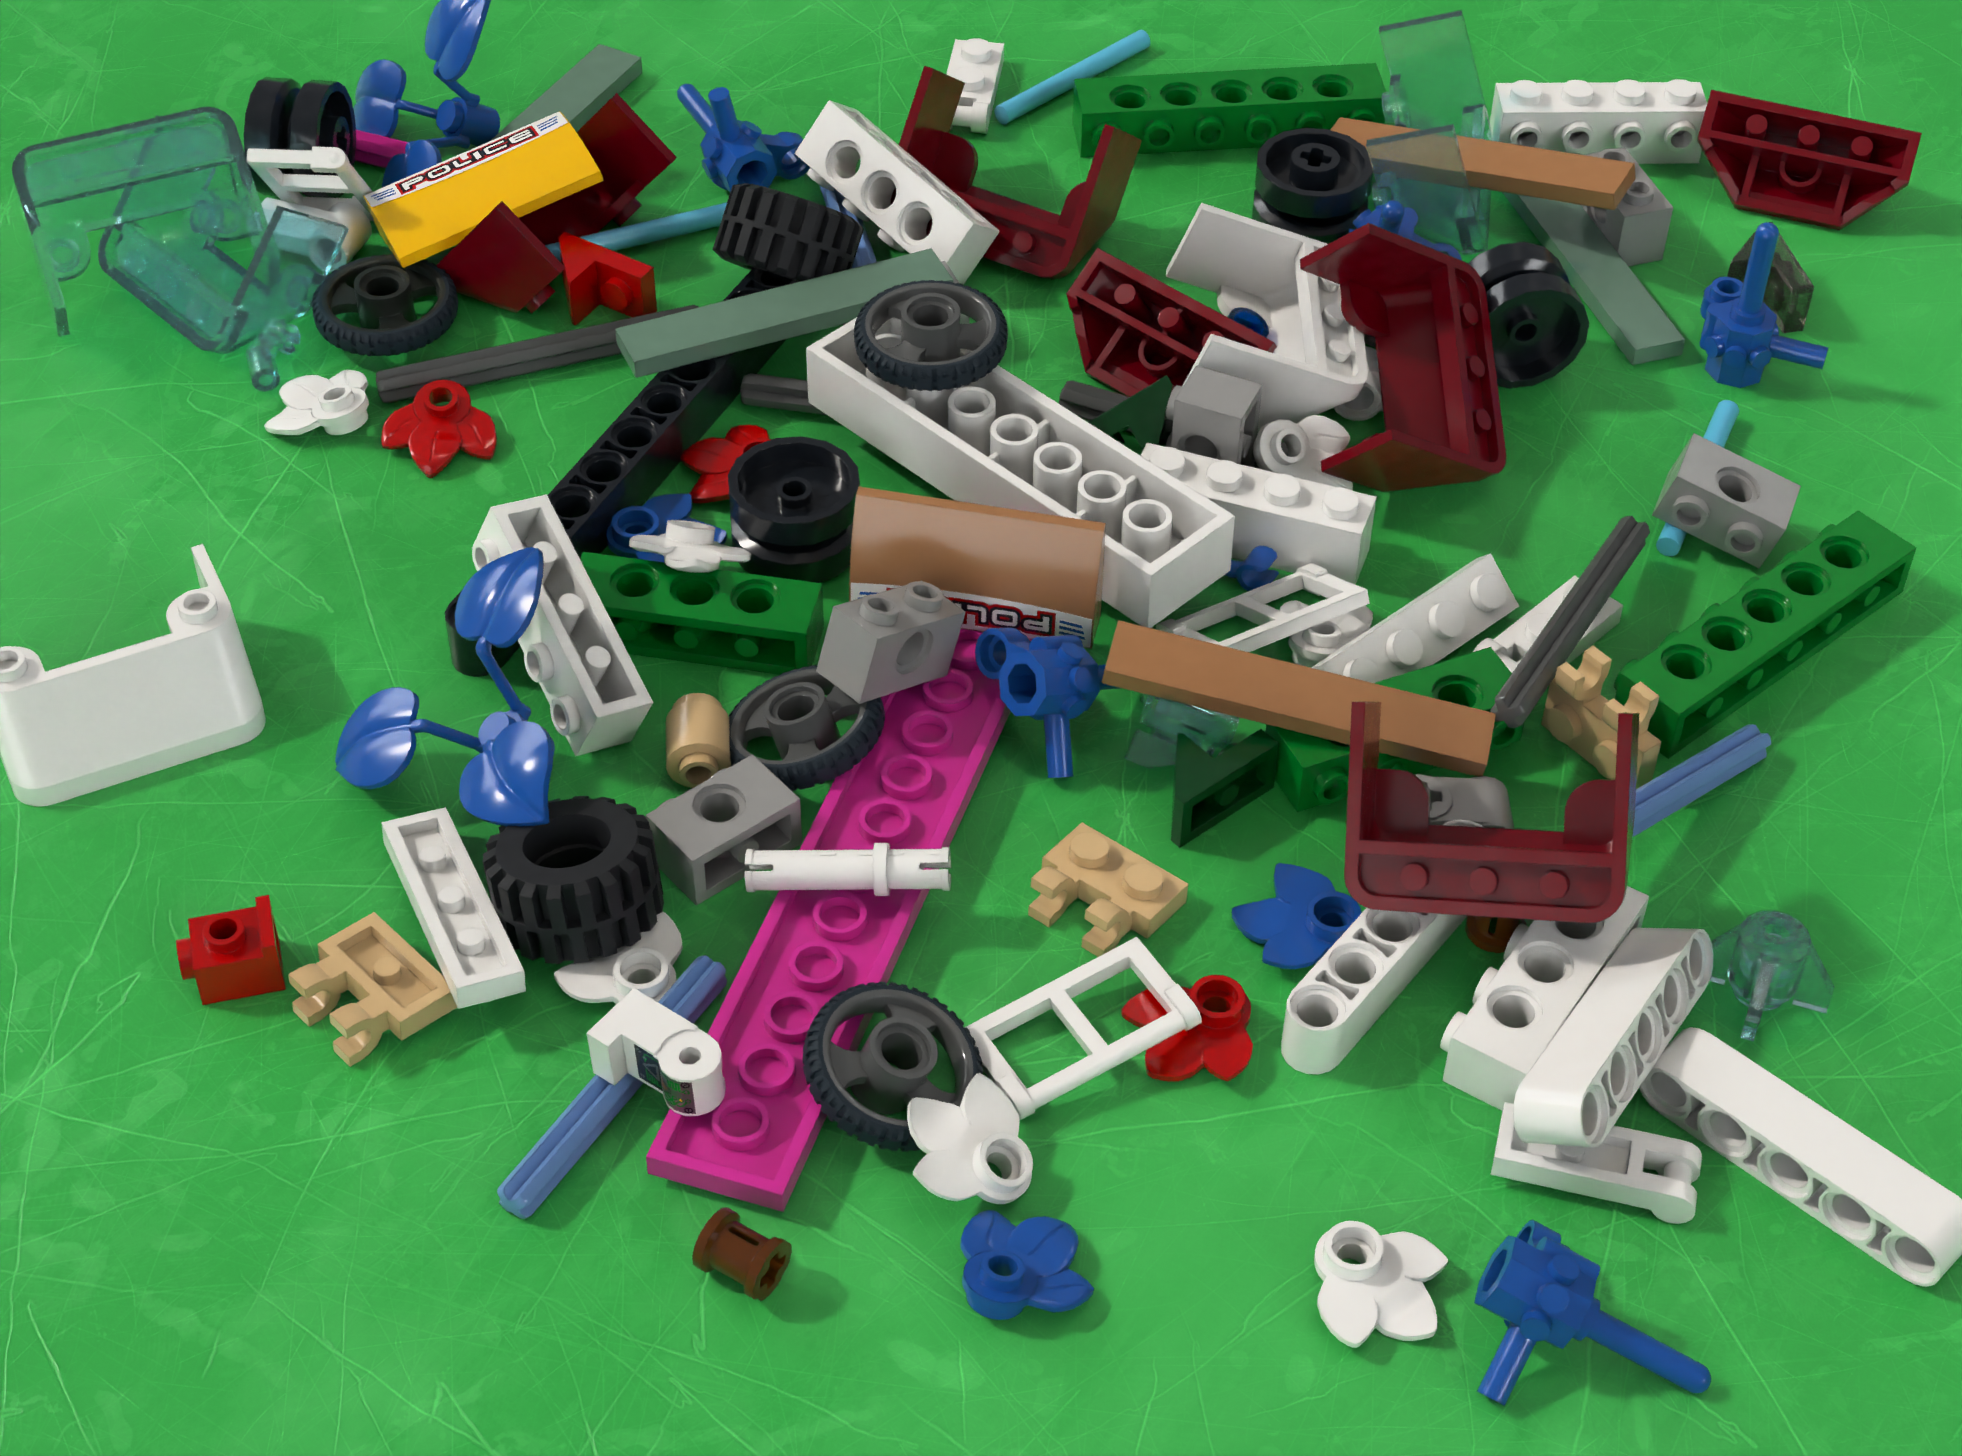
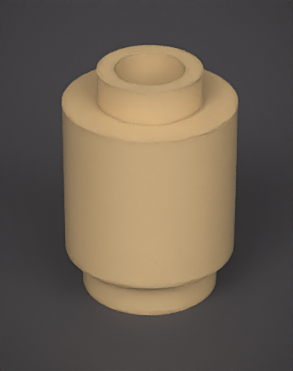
(696, 739)

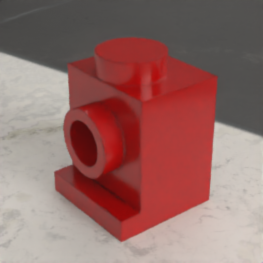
(233, 953)

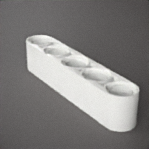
(1359, 982)
(1613, 1037)
(1808, 1156)

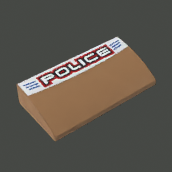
(986, 559)

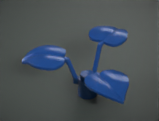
(451, 42)
(515, 761)

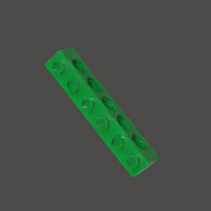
(1223, 106)
(1768, 628)

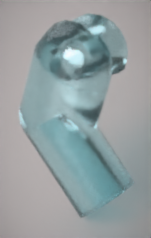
(261, 353)

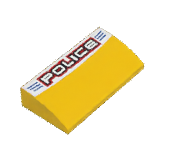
(452, 197)

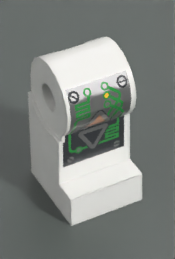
(659, 1051)

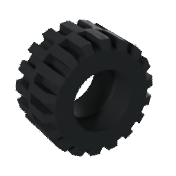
(785, 234)
(575, 882)

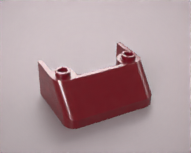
(1028, 236)
(507, 255)
(1431, 362)
(1479, 871)

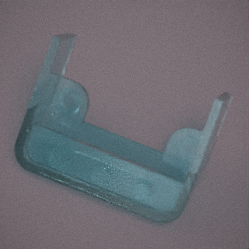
(1441, 94)
(128, 177)
(206, 292)

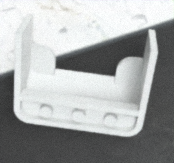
(1257, 267)
(130, 706)

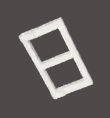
(321, 159)
(1273, 623)
(1101, 1057)

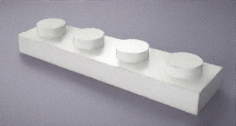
(1427, 626)
(453, 908)

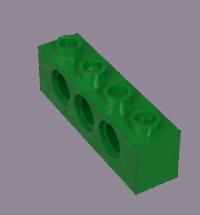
(709, 615)
(1317, 769)

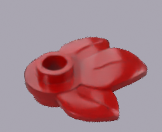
(440, 431)
(715, 458)
(1216, 1043)

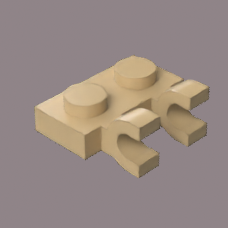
(1589, 722)
(1116, 883)
(384, 973)

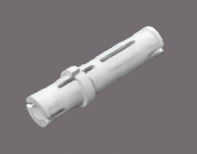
(848, 869)

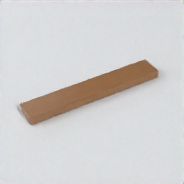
(1524, 168)
(1296, 697)

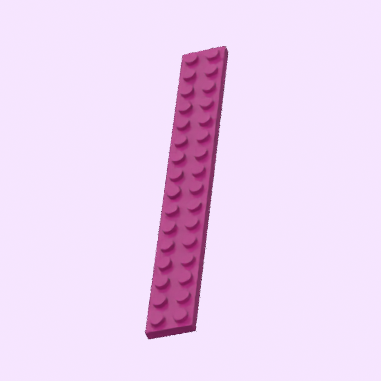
(826, 941)

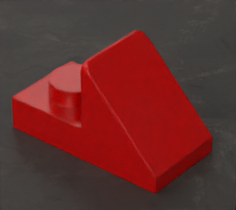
(604, 278)

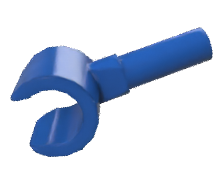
(1254, 570)

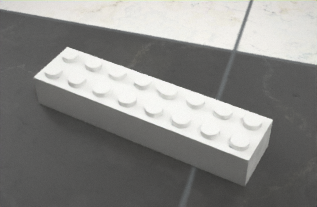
(1027, 453)

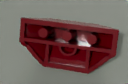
(1803, 160)
(1140, 328)

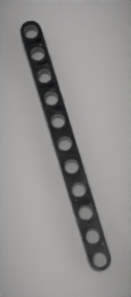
(638, 453)

